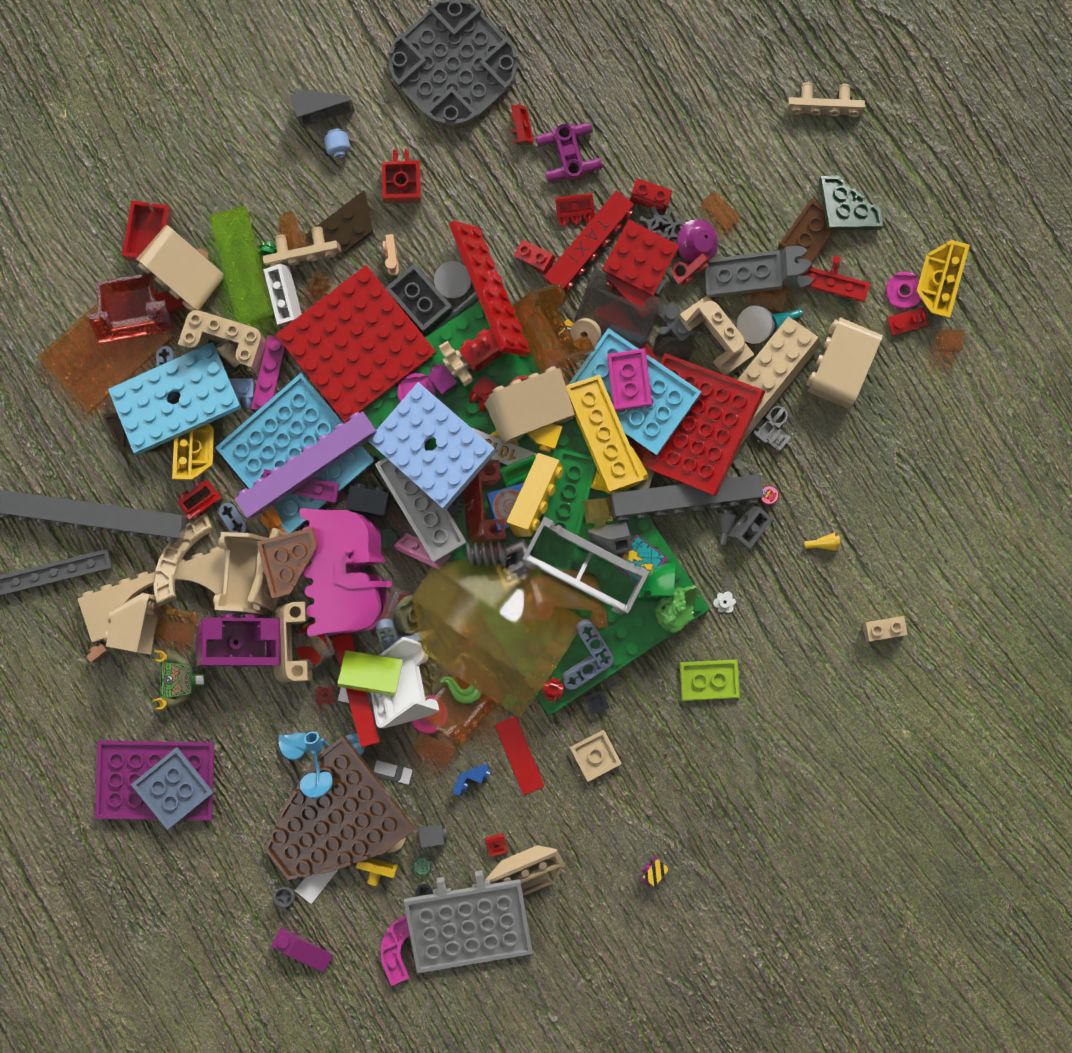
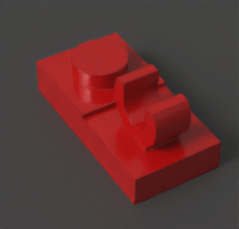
(523, 127)
(907, 321)

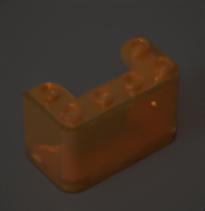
(546, 331)

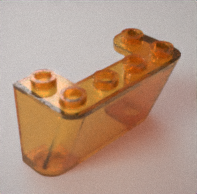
(458, 719)

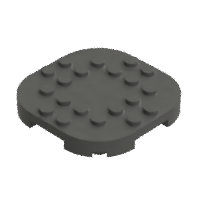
(453, 63)

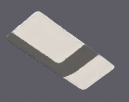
(392, 772)

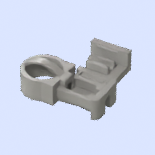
(770, 432)

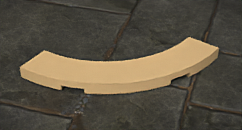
(171, 556)

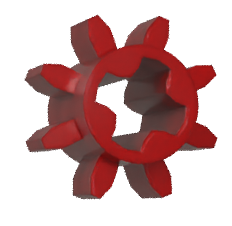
(553, 689)

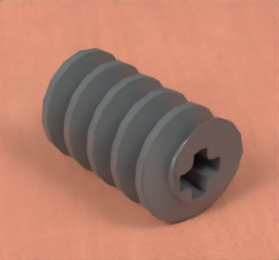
(486, 555)

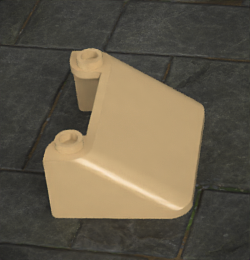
(240, 572)

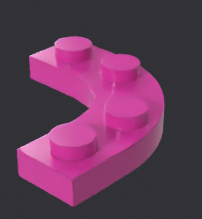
(391, 951)

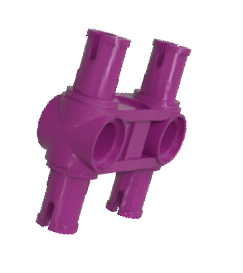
(569, 152)

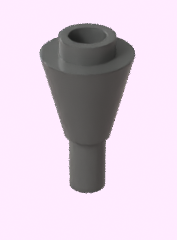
(726, 520)

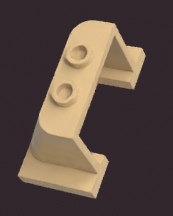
(723, 330)

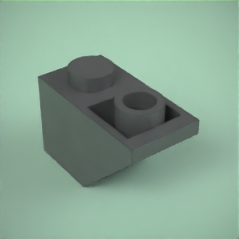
(612, 538)

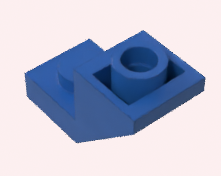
(477, 774)

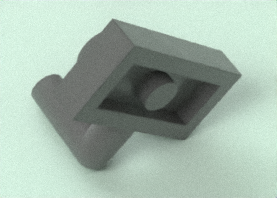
(673, 324)

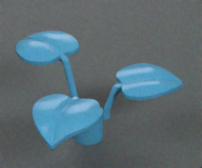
(293, 748)

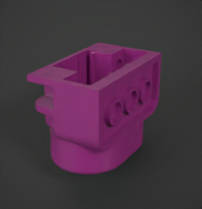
(254, 641)

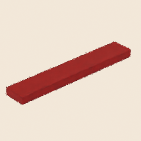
(357, 699)

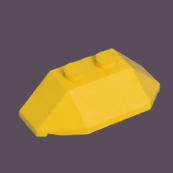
(942, 277)
(193, 453)

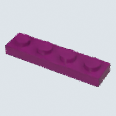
(315, 489)

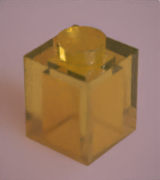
(598, 511)

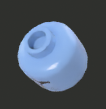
(337, 143)

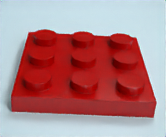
(640, 258)

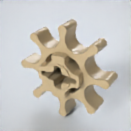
(455, 363)

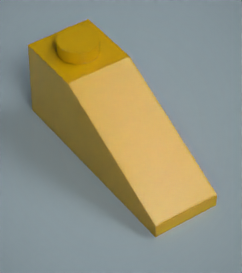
(546, 436)

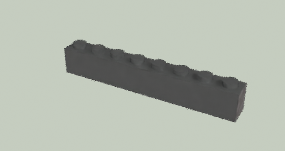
(683, 497)

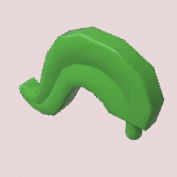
(461, 695)

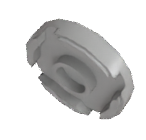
(452, 280)
(755, 324)

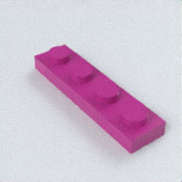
(269, 372)

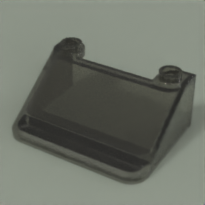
(618, 314)

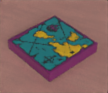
(642, 556)

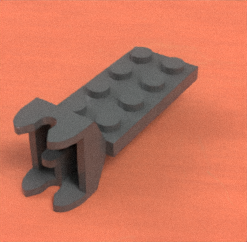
(758, 272)

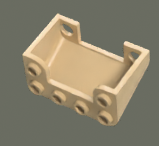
(180, 268)
(529, 405)
(288, 669)

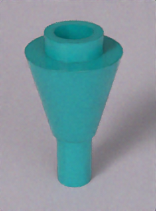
(779, 318)

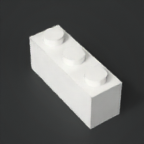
(282, 294)

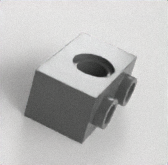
(750, 527)

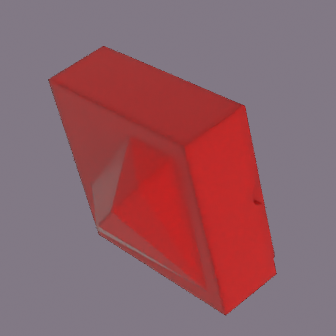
(496, 845)

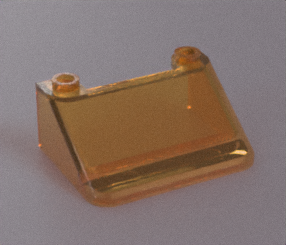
(545, 591)

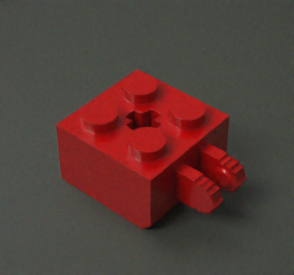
(394, 171)
(481, 350)

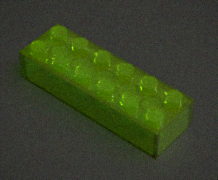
(242, 265)

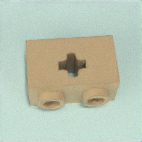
(884, 629)

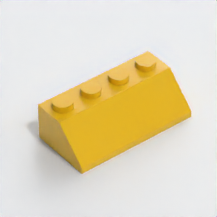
(534, 495)

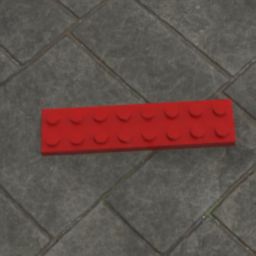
(489, 289)

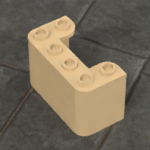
(202, 327)
(844, 363)

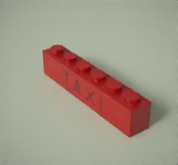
(589, 241)

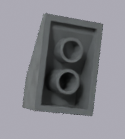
(318, 106)

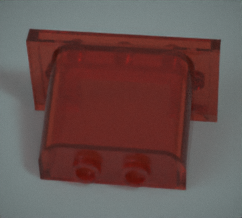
(129, 308)

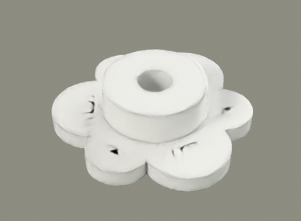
(718, 602)

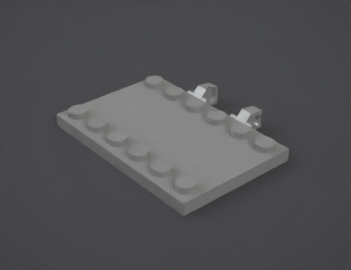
(468, 924)

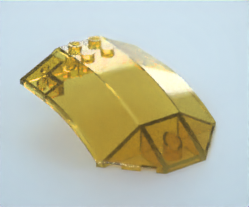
(477, 631)

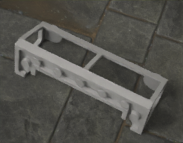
(592, 549)

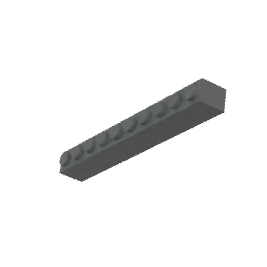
(93, 515)

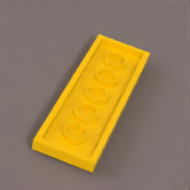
(604, 434)

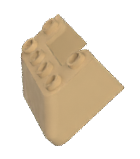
(133, 624)

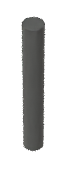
(458, 310)

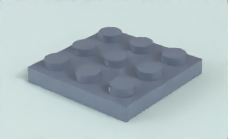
(172, 788)

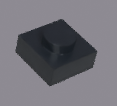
(596, 702)

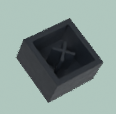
(368, 501)

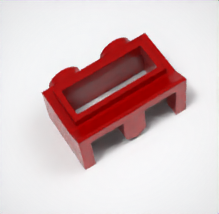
(650, 195)
(203, 505)

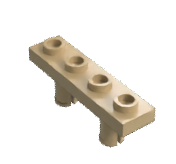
(818, 106)
(309, 253)

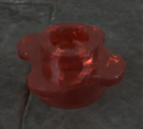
(328, 699)

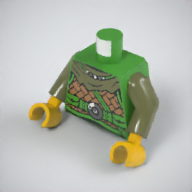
(176, 680)

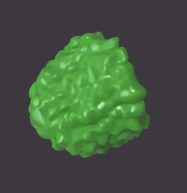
(677, 611)

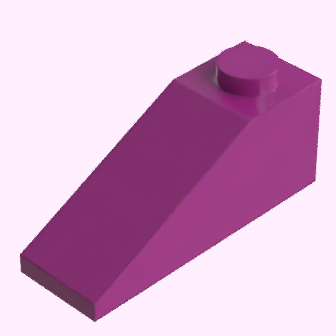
(301, 949)

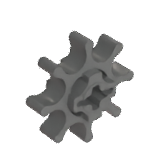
(662, 221)

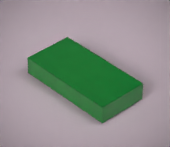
(517, 471)

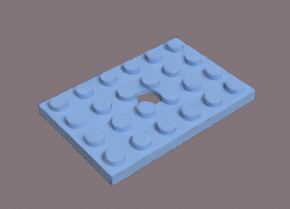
(451, 464)

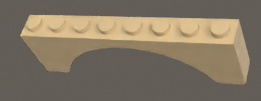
(96, 606)

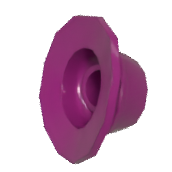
(693, 240)

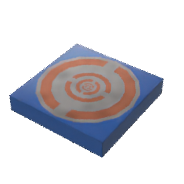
(502, 502)

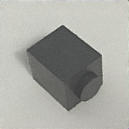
(432, 835)

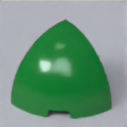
(659, 583)

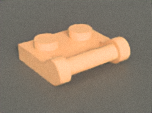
(391, 252)

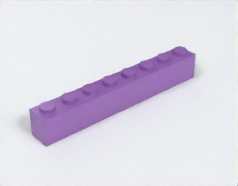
(305, 466)

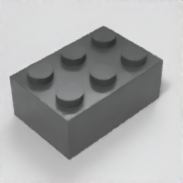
(419, 299)

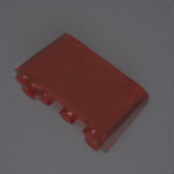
(478, 528)

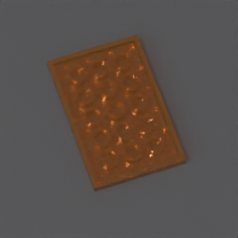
(93, 367)

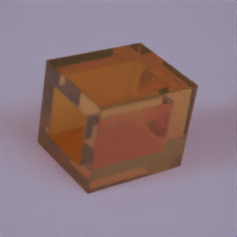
(949, 340)

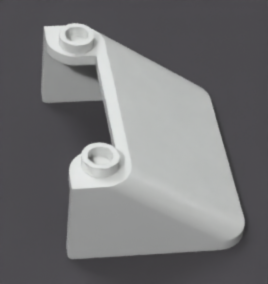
(409, 701)

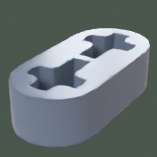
(236, 516)

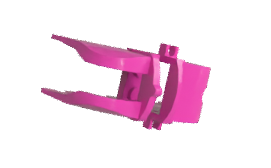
(342, 594)

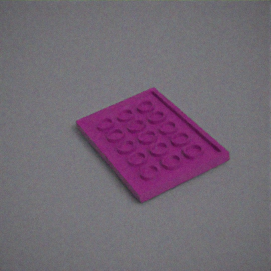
(125, 761)

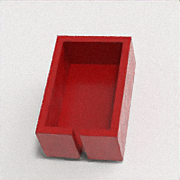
(143, 227)

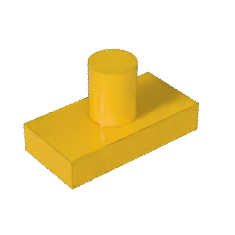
(376, 869)

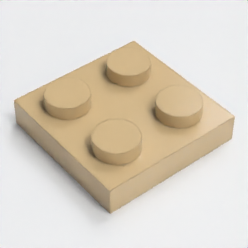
(595, 755)

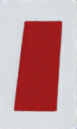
(519, 755)

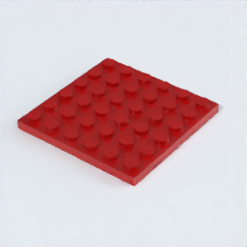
(356, 343)
(711, 431)

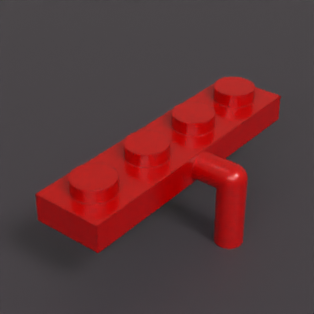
(837, 284)

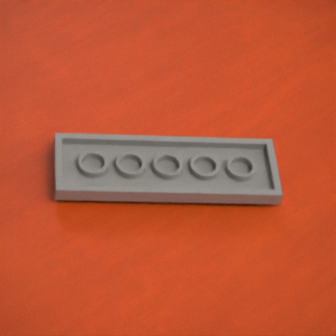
(428, 519)

